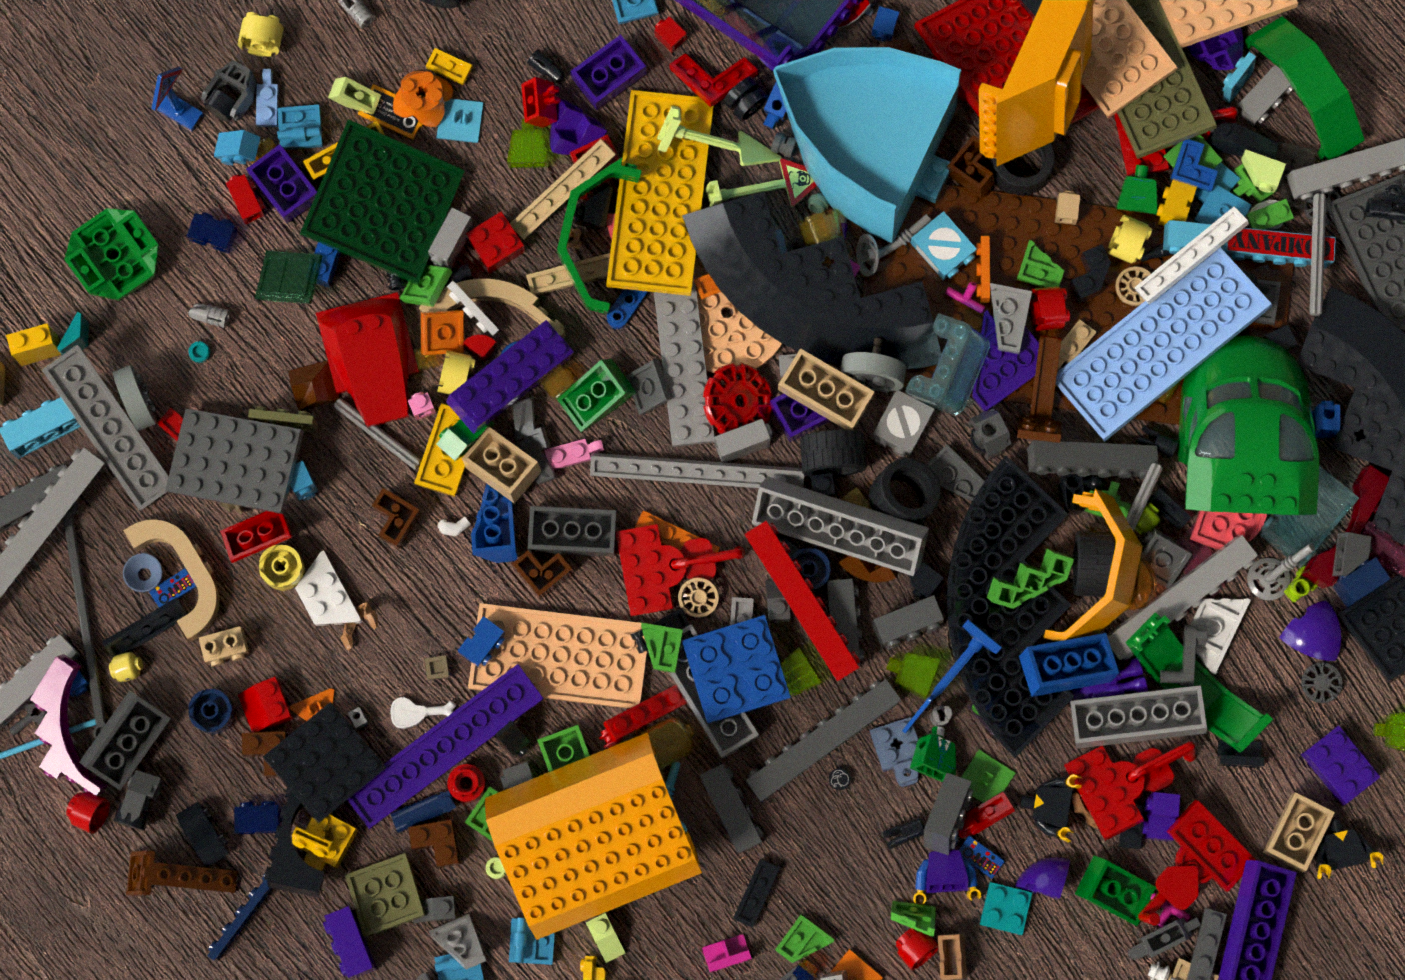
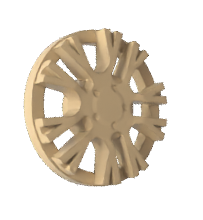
(1133, 282)
(698, 597)

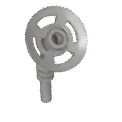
(872, 254)
(1273, 575)

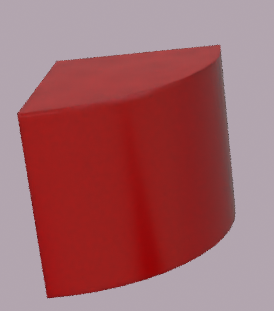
(480, 346)

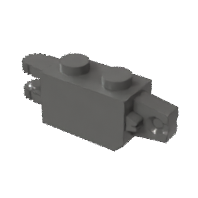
(1163, 938)

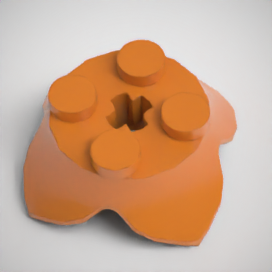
(428, 109)

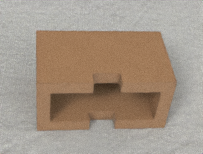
(952, 956)

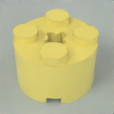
(260, 34)
(1128, 239)
(455, 371)
(273, 576)

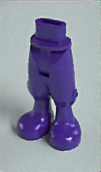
(1114, 688)

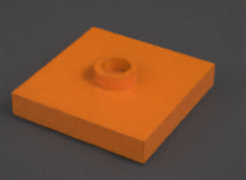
(442, 332)
(856, 968)

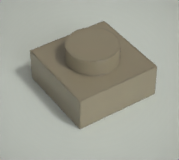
(437, 667)

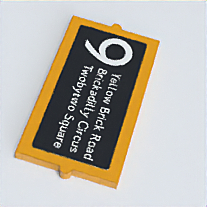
(387, 118)

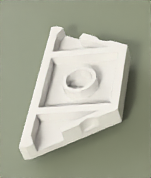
(325, 595)
(1222, 621)

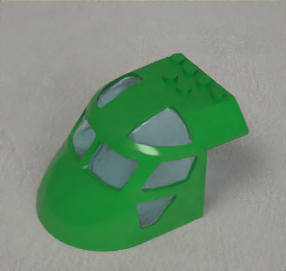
(1252, 434)

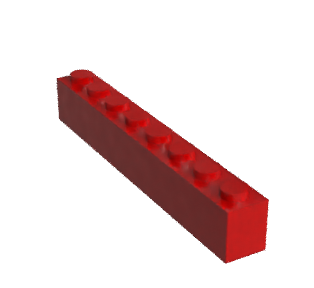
(802, 601)

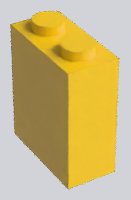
(33, 344)

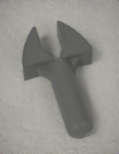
(27, 719)

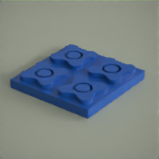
(736, 669)

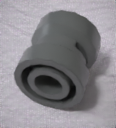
(783, 144)

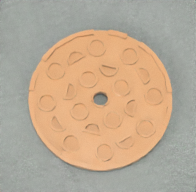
(731, 338)

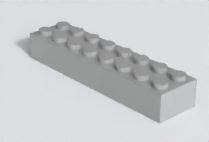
(841, 526)

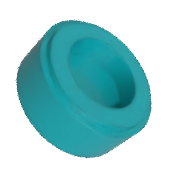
(199, 352)

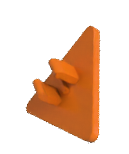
(313, 704)

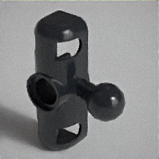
(1068, 492)

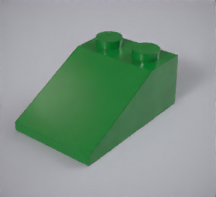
(596, 394)
(1115, 890)

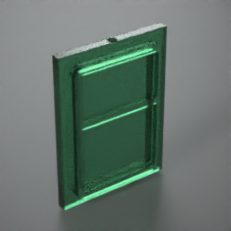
(288, 277)

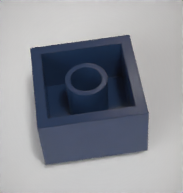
(1361, 582)

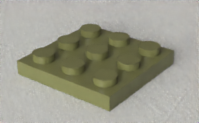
(385, 895)

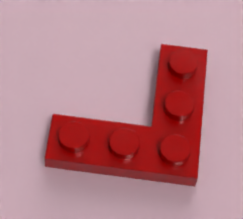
(707, 88)

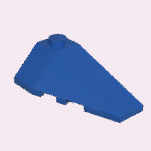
(495, 528)

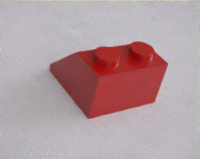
(265, 705)

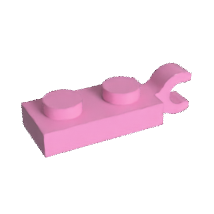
(572, 453)

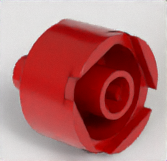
(1049, 308)

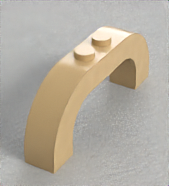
(207, 607)

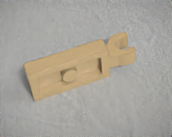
(1075, 342)

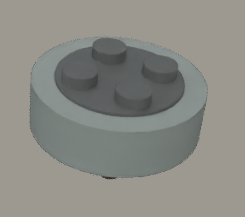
(874, 370)
(135, 397)

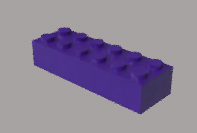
(509, 377)
(1257, 922)

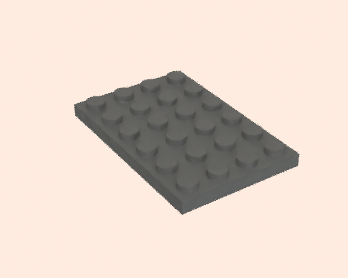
(234, 461)

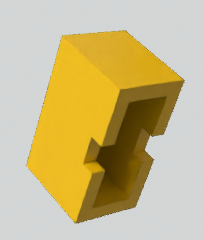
(1177, 203)

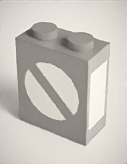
(902, 424)

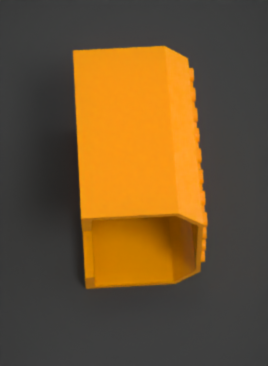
(590, 837)

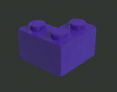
(1161, 813)

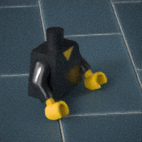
(1052, 805)
(1344, 850)

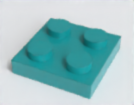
(1005, 908)

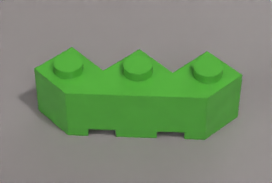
(1031, 580)

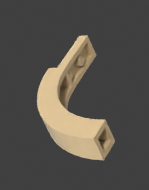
(497, 291)

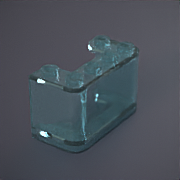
(956, 368)
(1294, 532)

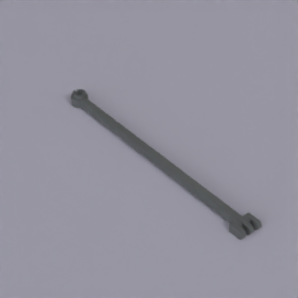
(84, 618)

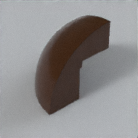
(867, 570)

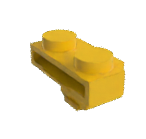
(312, 840)
(589, 969)

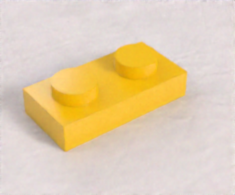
(449, 66)

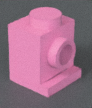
(421, 405)

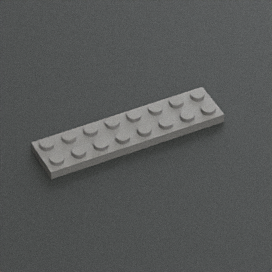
(683, 367)
(107, 426)

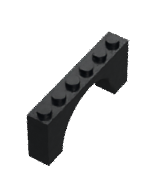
(287, 869)

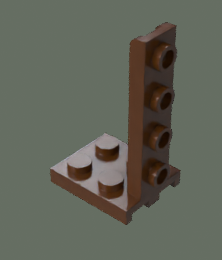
(1039, 423)
(145, 872)

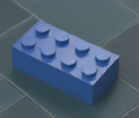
(1068, 664)

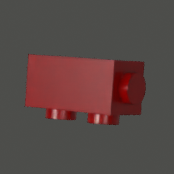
(245, 199)

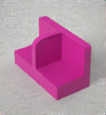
(726, 953)

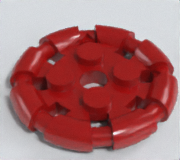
(727, 394)

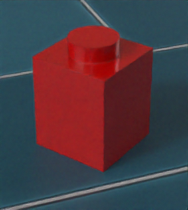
(670, 34)

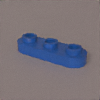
(625, 309)

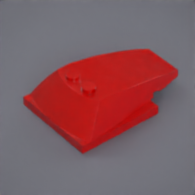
(370, 356)

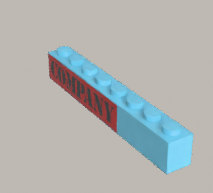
(1253, 244)

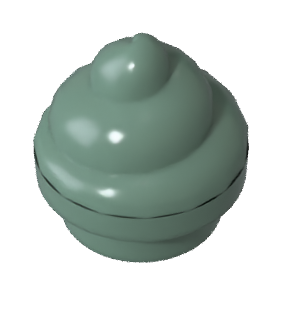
(817, 203)

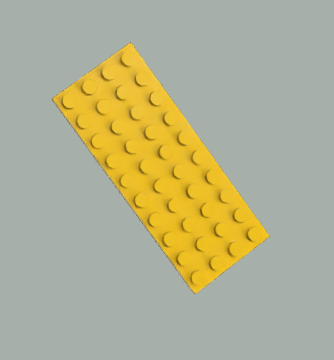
(649, 233)

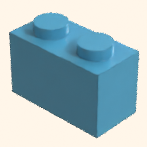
(236, 147)
(303, 483)

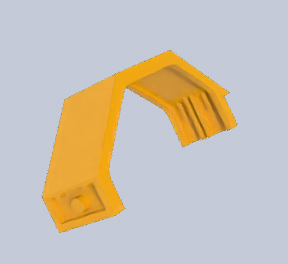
(1122, 572)

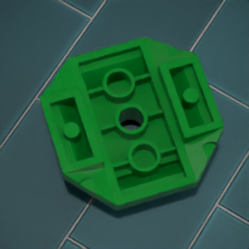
(108, 233)

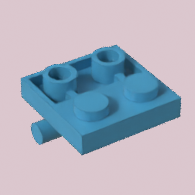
(300, 127)
(525, 947)
(450, 969)

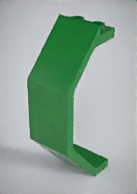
(1314, 84)
(628, 172)
(1224, 712)

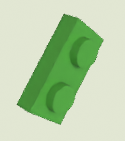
(1270, 215)

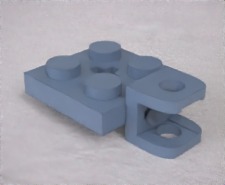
(895, 759)

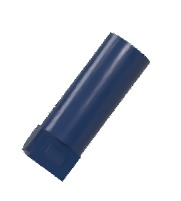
(423, 811)

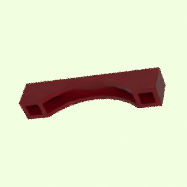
(1369, 488)

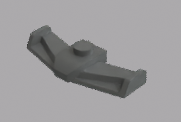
(532, 440)

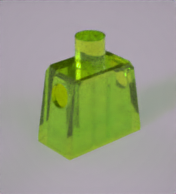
(527, 148)
(914, 673)
(799, 674)
(1392, 731)

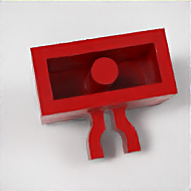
(539, 102)

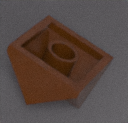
(313, 385)

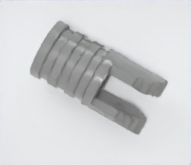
(358, 12)
(210, 314)
(935, 718)

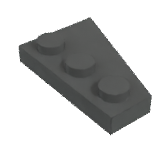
(955, 474)

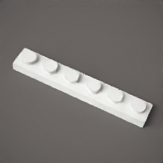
(1191, 255)

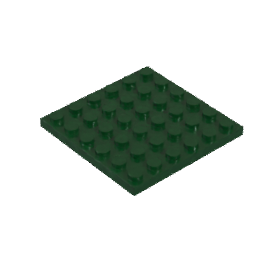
(382, 202)

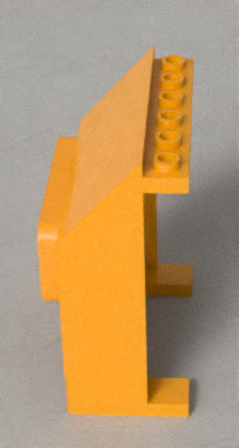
(1042, 83)

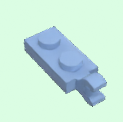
(267, 101)

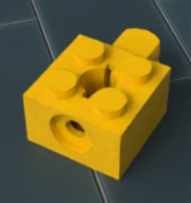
(340, 834)

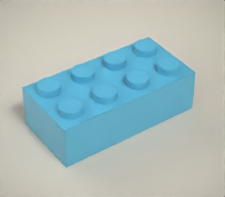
(38, 427)

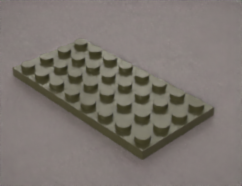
(1173, 107)

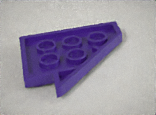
(1003, 371)

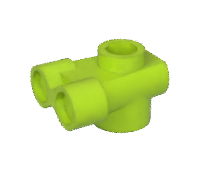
(1302, 584)

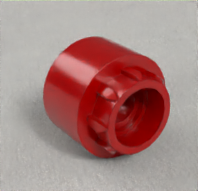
(458, 775)
(88, 811)
(916, 948)

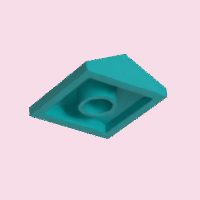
(75, 335)

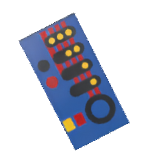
(174, 587)
(981, 857)

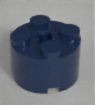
(818, 561)
(210, 723)

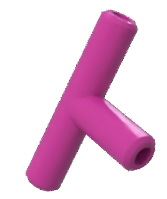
(966, 297)
(1168, 910)

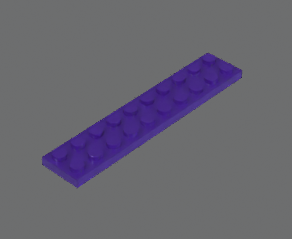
(446, 745)

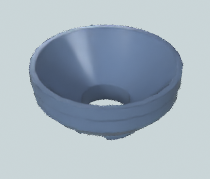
(135, 565)

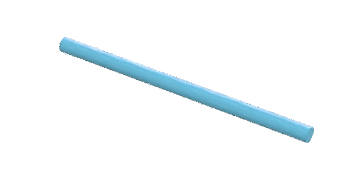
(37, 742)

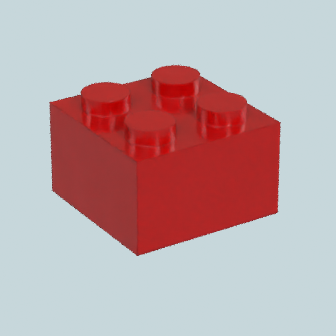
(495, 242)

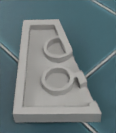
(1010, 315)
(460, 941)

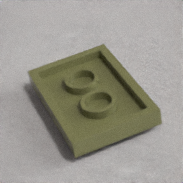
(282, 417)

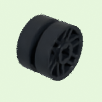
(745, 98)

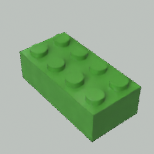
(563, 748)

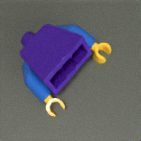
(946, 874)

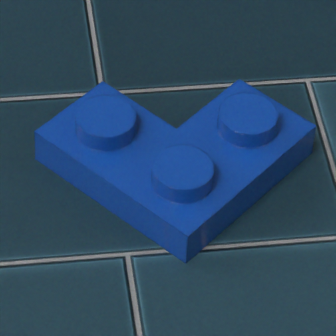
(1187, 168)

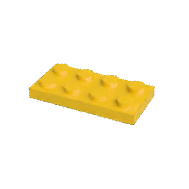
(438, 469)

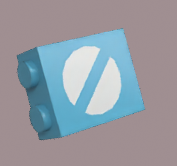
(944, 246)

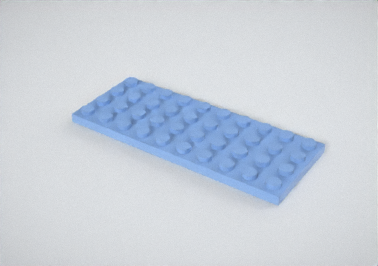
(1160, 344)

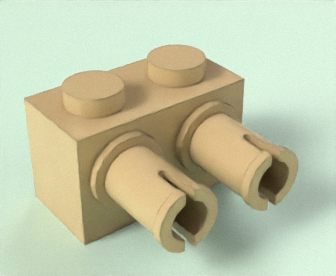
(224, 646)

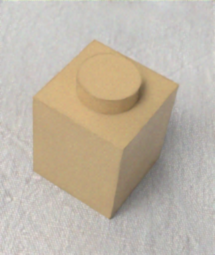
(1067, 208)

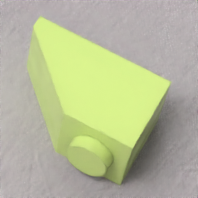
(354, 95)
(1263, 170)
(605, 938)

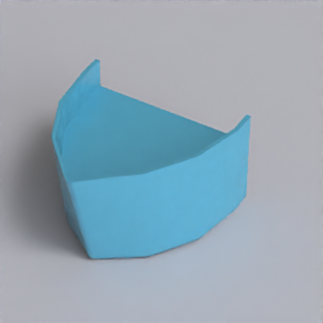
(871, 129)

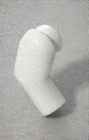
(453, 529)

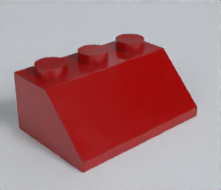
(255, 534)

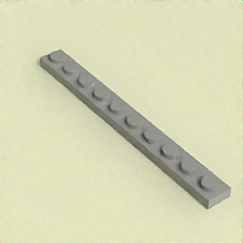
(690, 471)

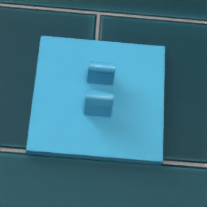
(461, 121)

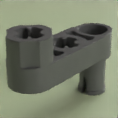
(1192, 636)

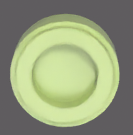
(495, 868)

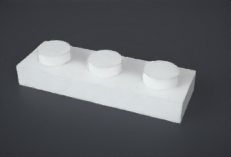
(471, 309)

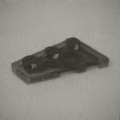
(1294, 158)

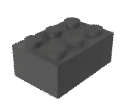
(908, 623)
(948, 814)

